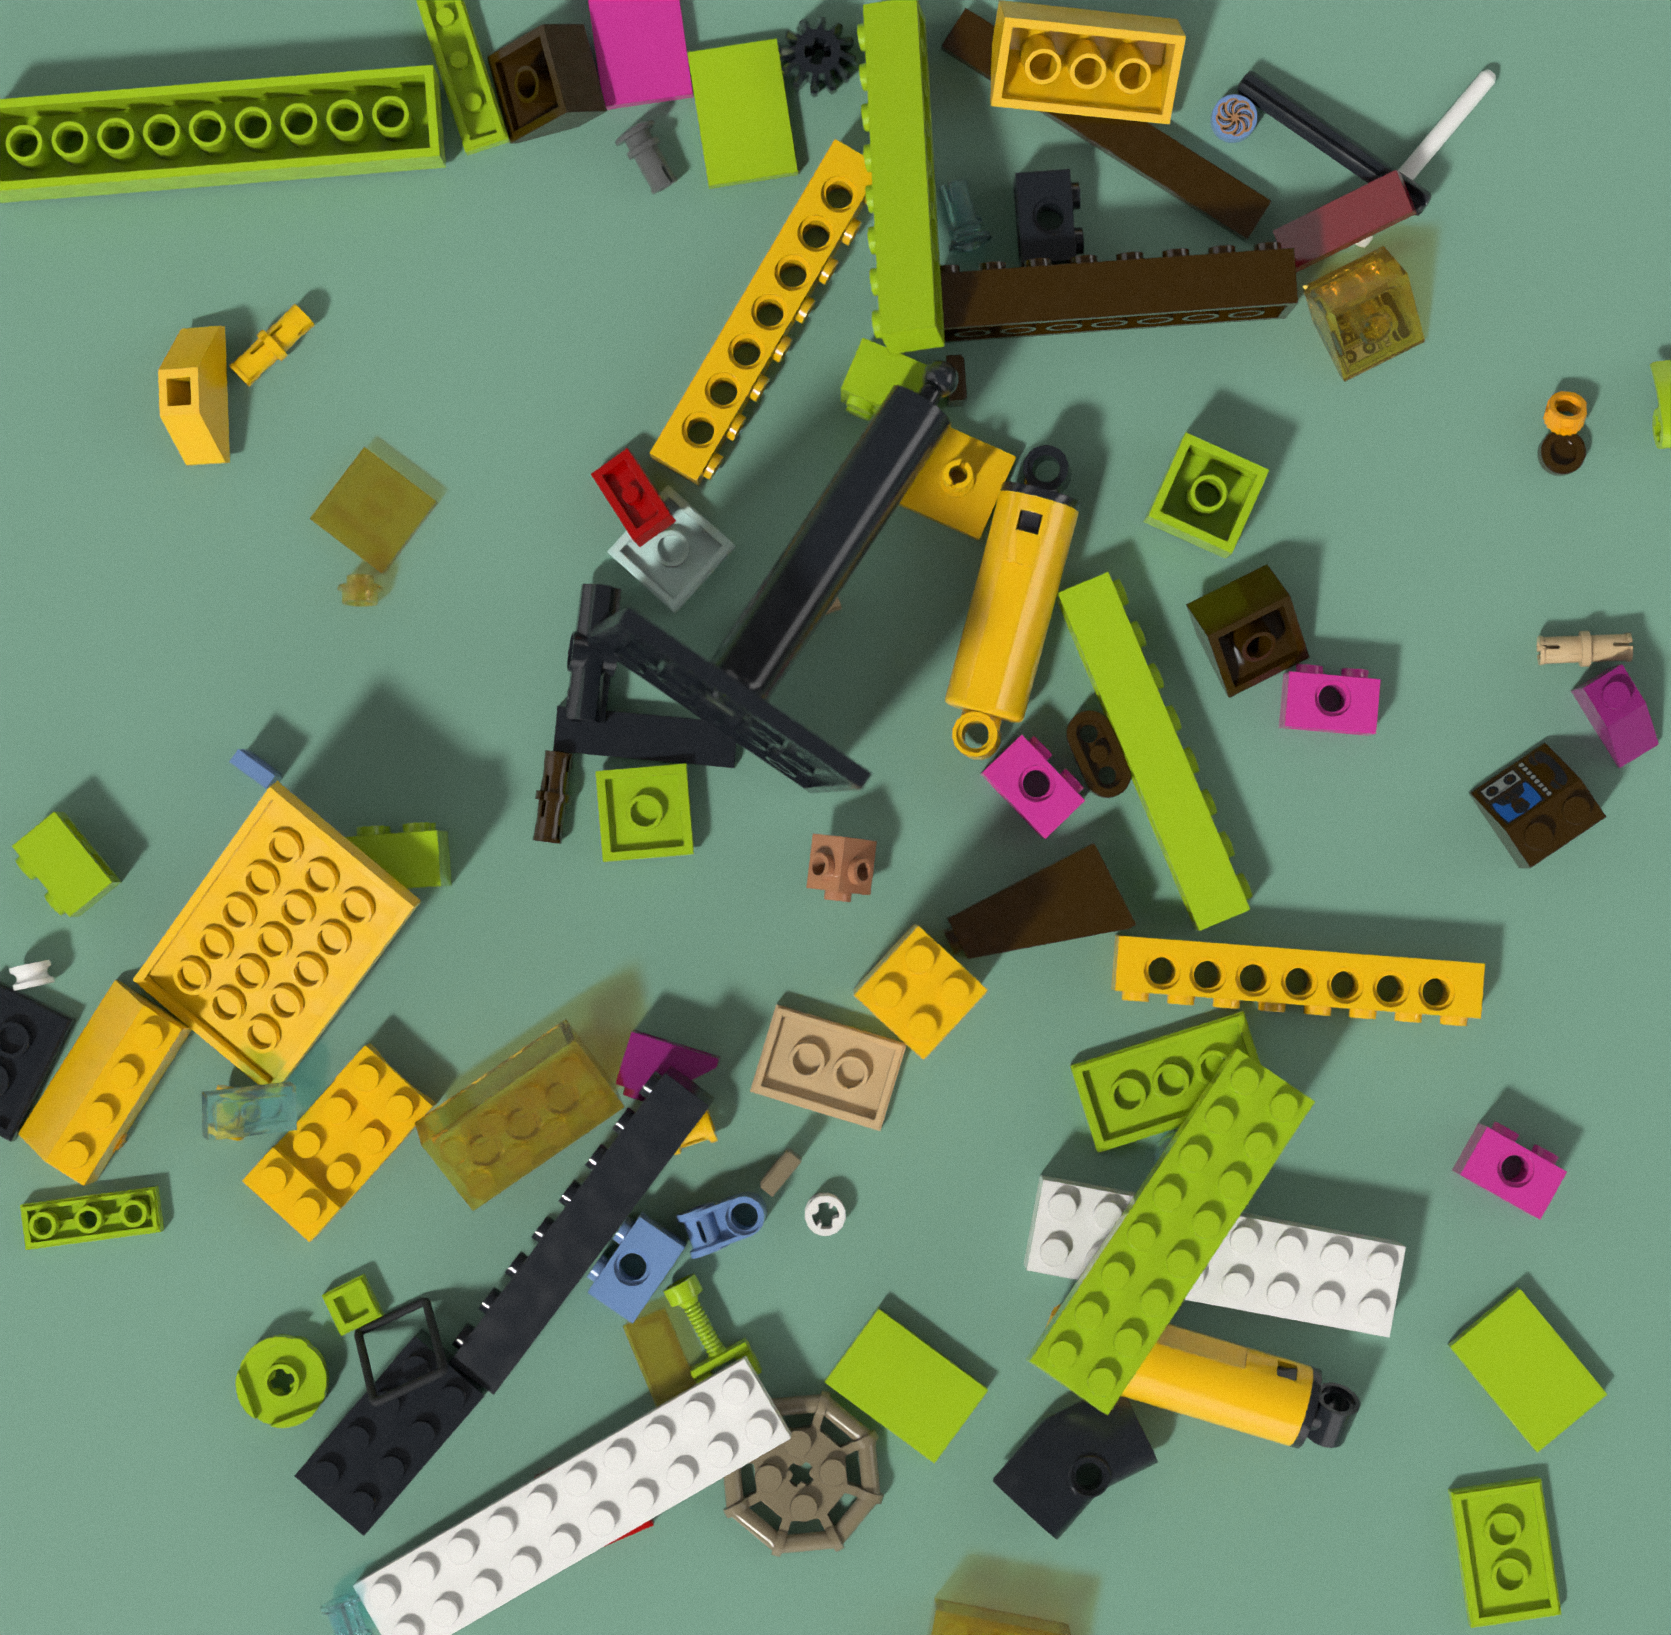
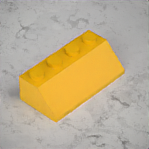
(1085, 62)
(103, 1083)

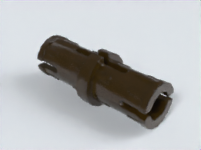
(553, 796)

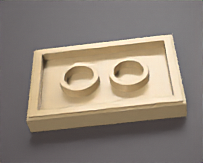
(828, 1067)

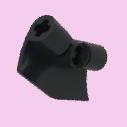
(1044, 1468)

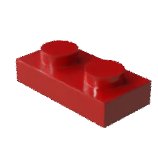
(633, 497)

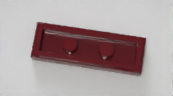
(1347, 220)

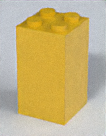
(919, 991)

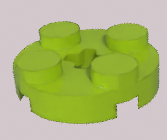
(271, 1404)

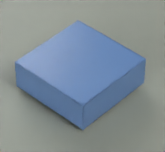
(255, 768)

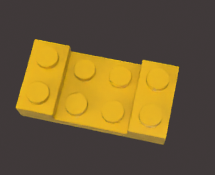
(338, 1143)

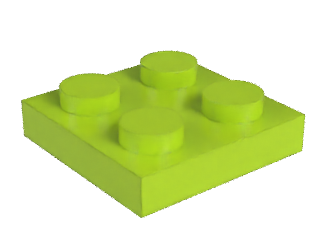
(644, 812)

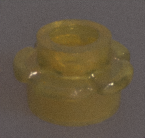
(360, 590)

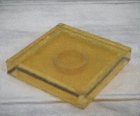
(373, 510)

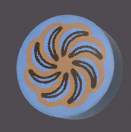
(1233, 118)

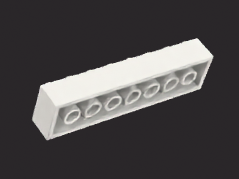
(1258, 1268)

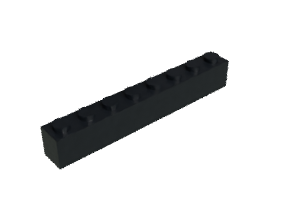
(582, 1229)

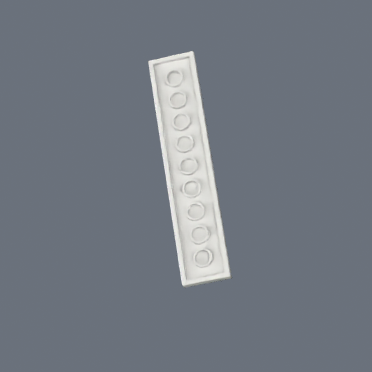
(576, 1506)

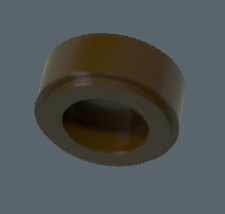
(1561, 454)

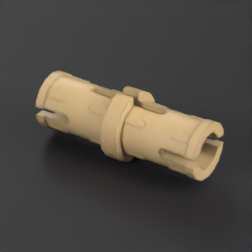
(1584, 648)

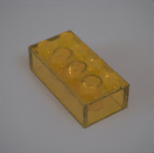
(519, 1115)

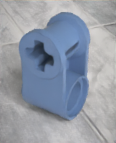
(719, 1223)

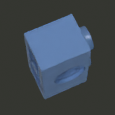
(629, 1293)

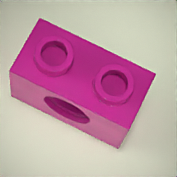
(1357, 707)
(1007, 778)
(1533, 1185)

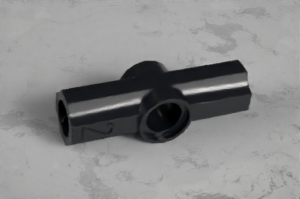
(589, 666)

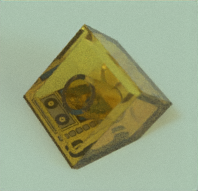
(1365, 313)

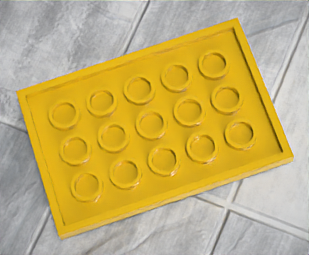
(276, 938)

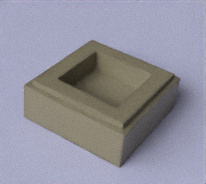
(780, 1171)

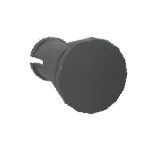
(646, 153)

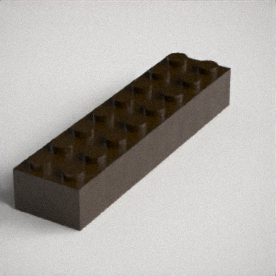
(1118, 293)

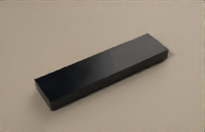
(646, 739)

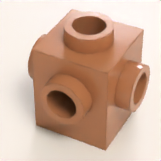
(841, 866)

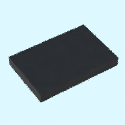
(28, 1048)

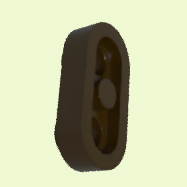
(1100, 753)

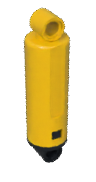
(1012, 602)
(1242, 1389)

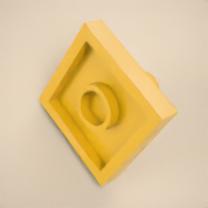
(960, 483)

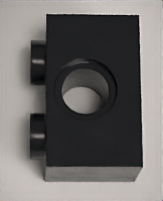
(1042, 192)

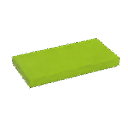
(1155, 1081)

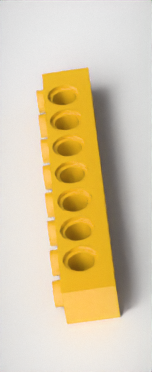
(839, 169)
(1460, 980)

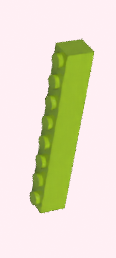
(902, 177)
(1152, 749)

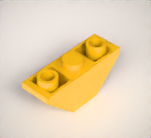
(196, 395)

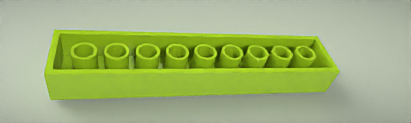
(220, 133)

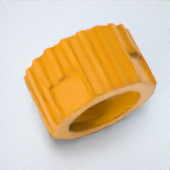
(1561, 423)

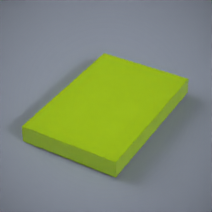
(742, 113)
(1527, 1369)
(906, 1385)
(1504, 1551)

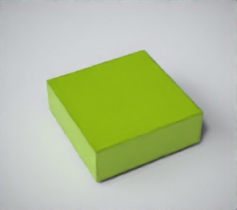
(352, 1304)

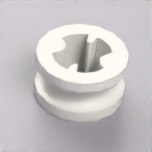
(31, 975)
(812, 1208)

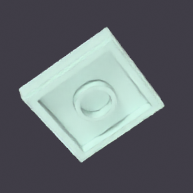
(676, 558)

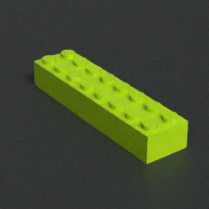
(1170, 1231)

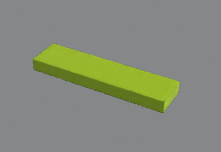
(463, 74)

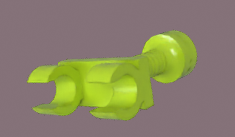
(685, 1294)

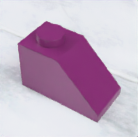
(1617, 714)
(651, 1053)

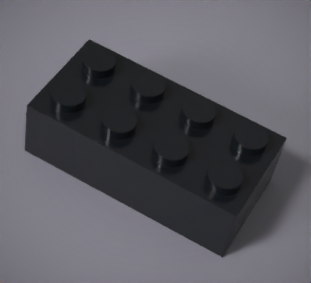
(385, 1446)

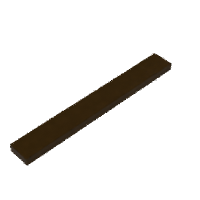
(1134, 145)

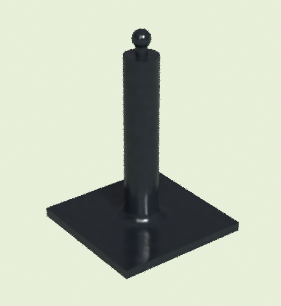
(785, 611)

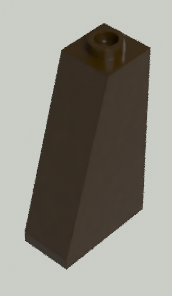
(1047, 907)

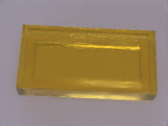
(659, 1355)

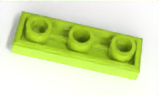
(117, 1214)

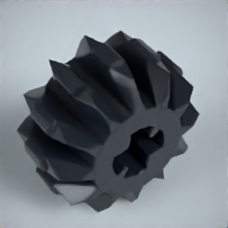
(830, 67)

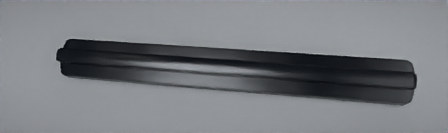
(1324, 135)

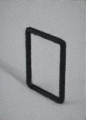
(376, 1400)

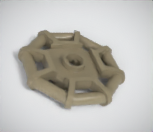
(819, 1496)

